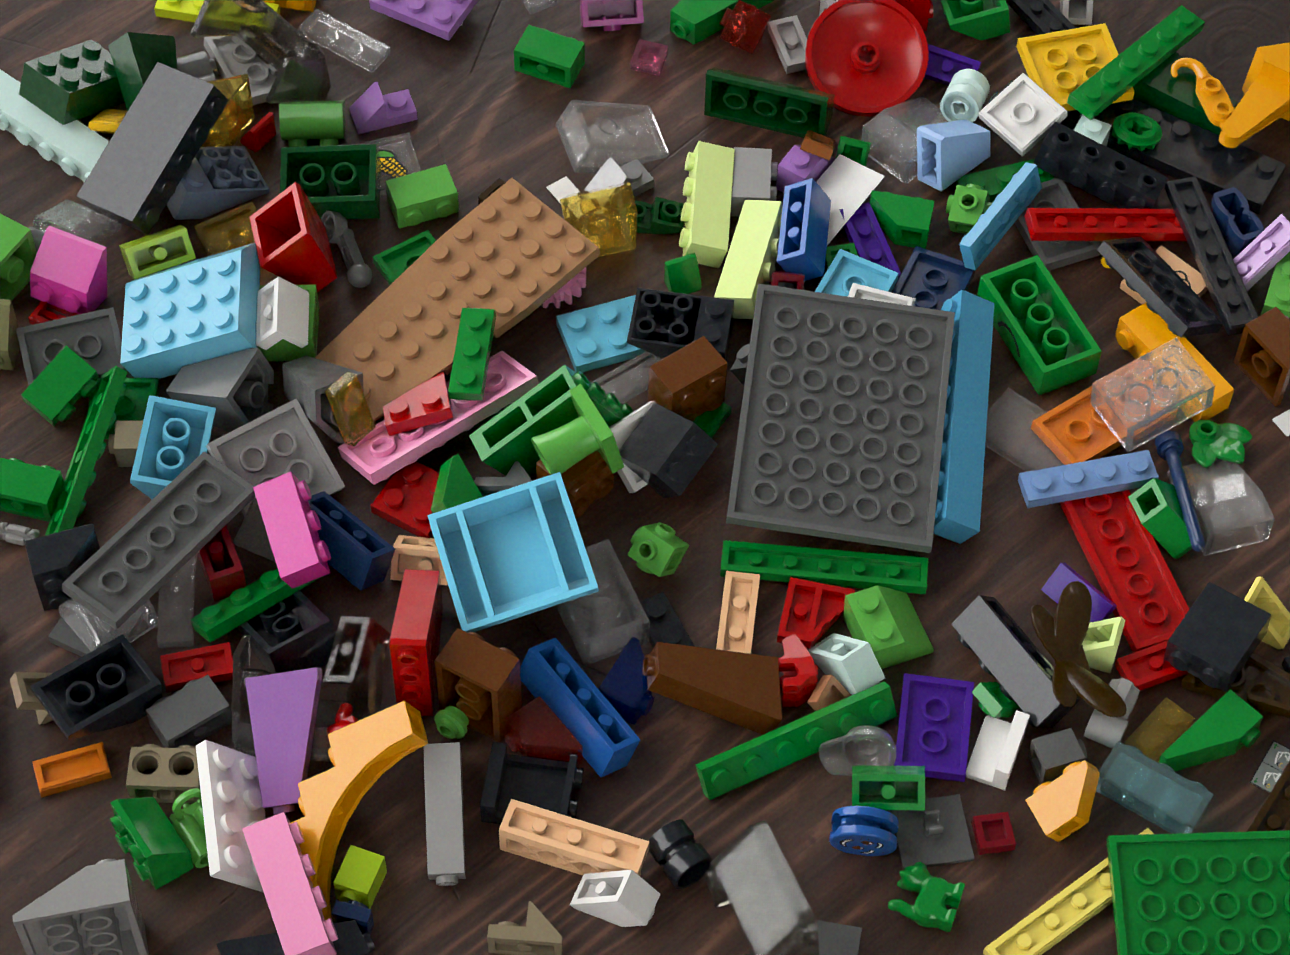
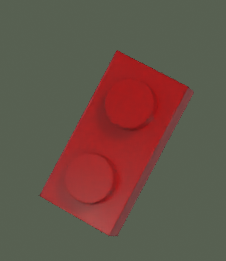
(196, 663)
(1147, 667)

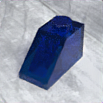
(627, 686)

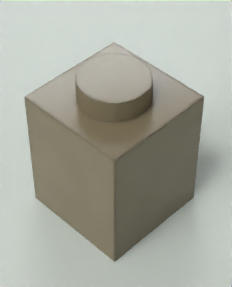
(125, 442)

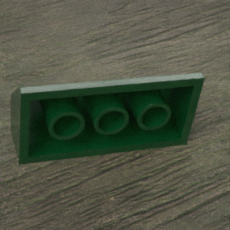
(766, 103)

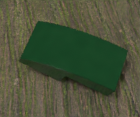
(659, 217)

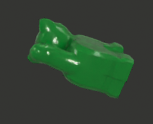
(933, 895)

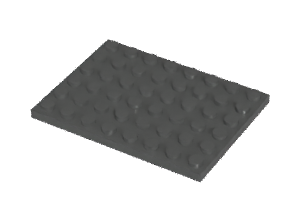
(842, 418)

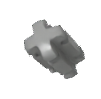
(17, 534)

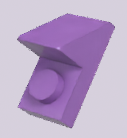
(379, 111)

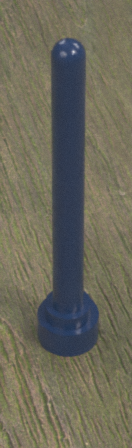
(1170, 447)

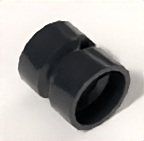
(682, 857)

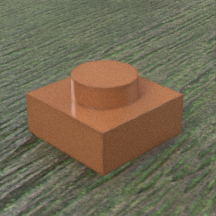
(827, 692)

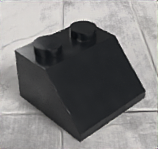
(666, 451)
(56, 558)

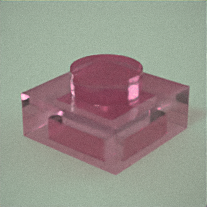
(649, 57)

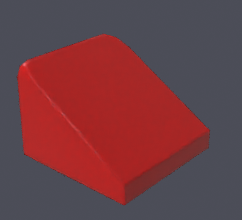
(260, 133)

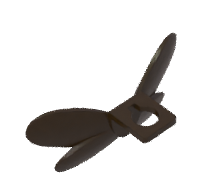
(1063, 640)

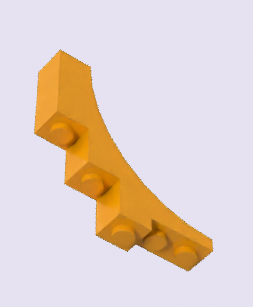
(359, 759)

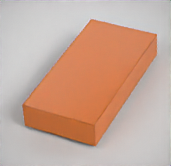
(71, 769)

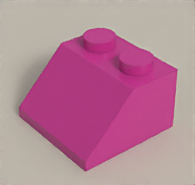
(69, 272)

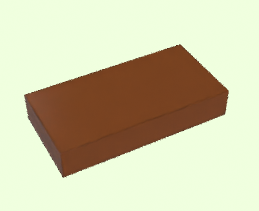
(818, 144)

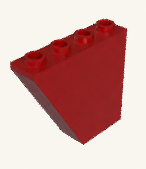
(417, 639)

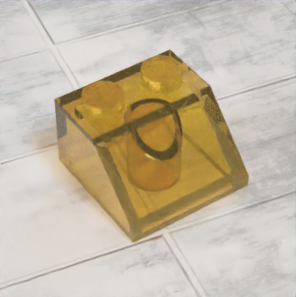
(237, 113)
(604, 217)

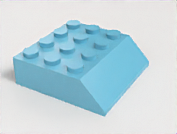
(191, 313)
(512, 553)

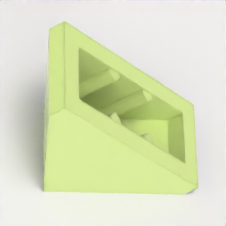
(1102, 643)

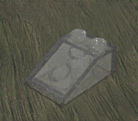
(606, 130)
(895, 135)
(1227, 506)

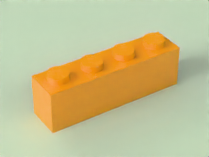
(1145, 331)

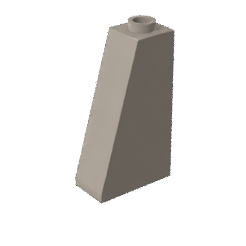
(444, 813)

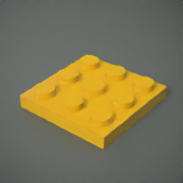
(1067, 59)

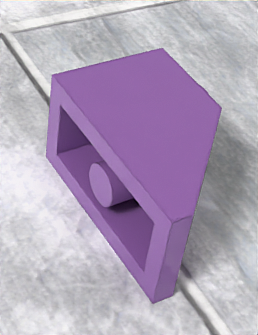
(800, 166)

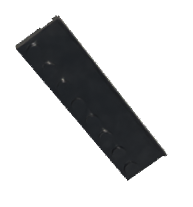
(1195, 152)

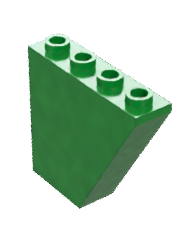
(539, 411)

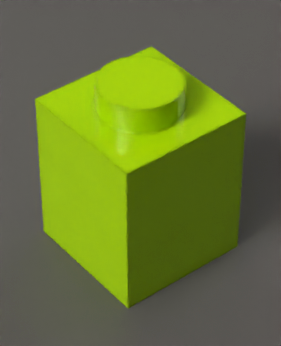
(360, 876)

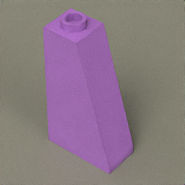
(283, 729)

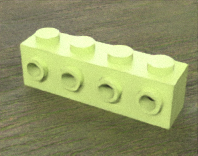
(707, 203)
(751, 255)

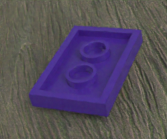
(935, 725)

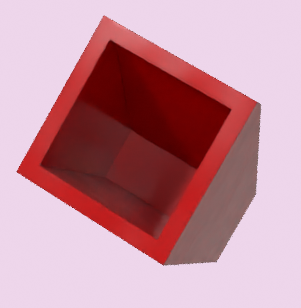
(293, 240)

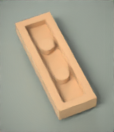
(738, 612)

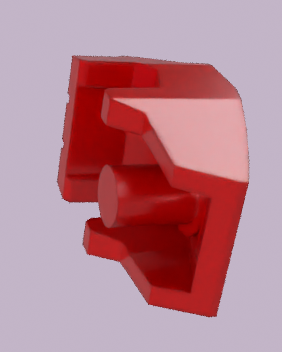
(798, 671)

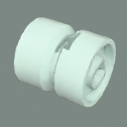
(965, 96)

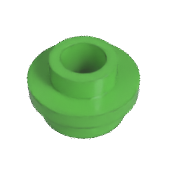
(451, 722)

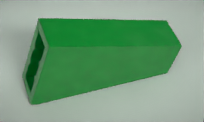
(701, 18)

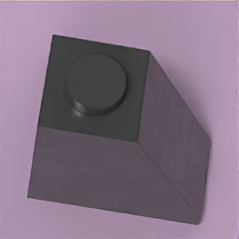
(307, 381)
(230, 383)

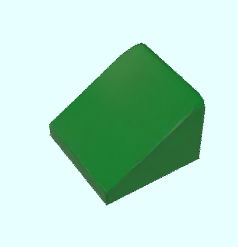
(683, 275)

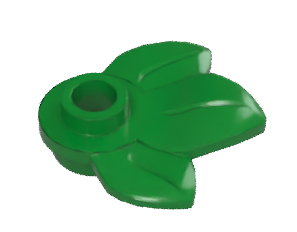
(1218, 441)

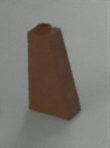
(718, 682)

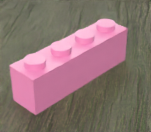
(288, 887)

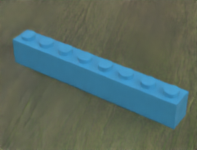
(965, 418)

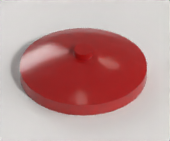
(866, 55)

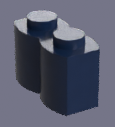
(1235, 220)

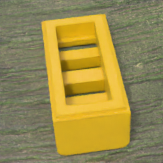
(107, 121)

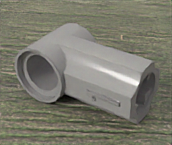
(1109, 729)

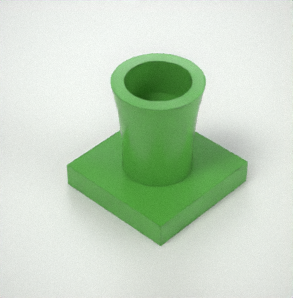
(578, 438)

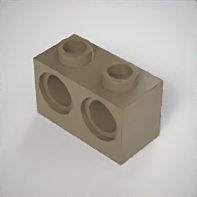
(165, 782)

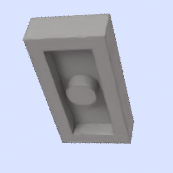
(789, 42)

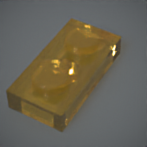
(350, 408)
(1160, 729)

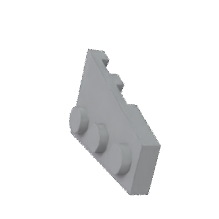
(237, 58)

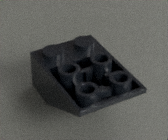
(671, 320)

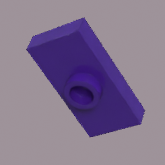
(1062, 576)

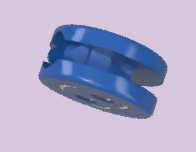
(864, 831)

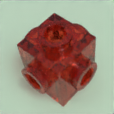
(744, 26)

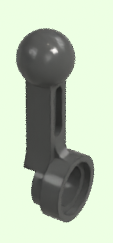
(337, 229)

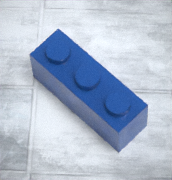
(804, 229)

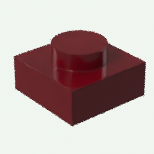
(993, 833)

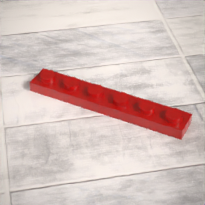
(1102, 224)

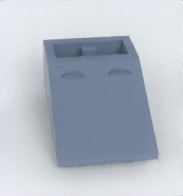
(216, 182)

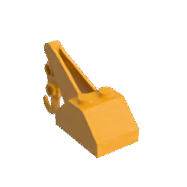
(1264, 98)

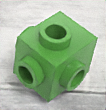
(966, 207)
(657, 549)

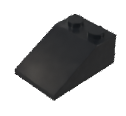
(290, 635)
(99, 690)

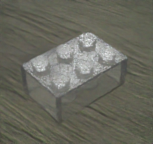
(1152, 394)
(608, 618)

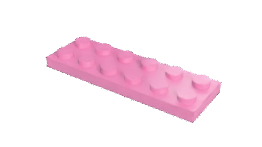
(382, 455)

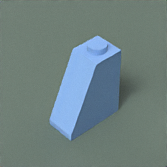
(950, 151)

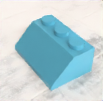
(169, 442)

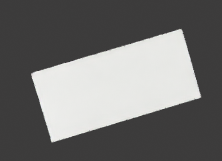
(847, 187)

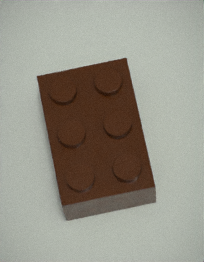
(479, 682)

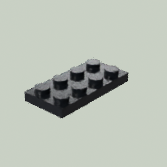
(1160, 287)

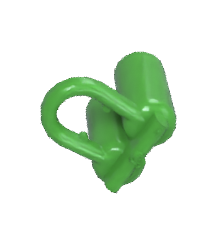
(190, 826)

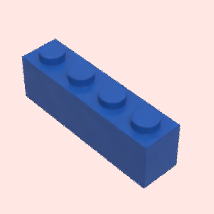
(580, 706)

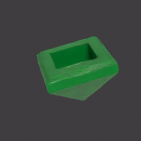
(854, 149)

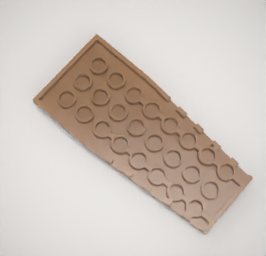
(497, 257)

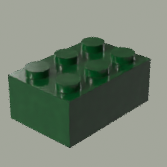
(72, 82)
(336, 178)

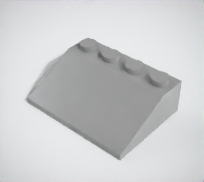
(85, 915)

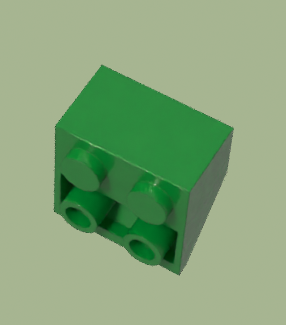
(150, 839)

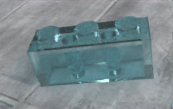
(1153, 790)

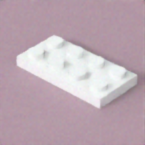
(229, 803)

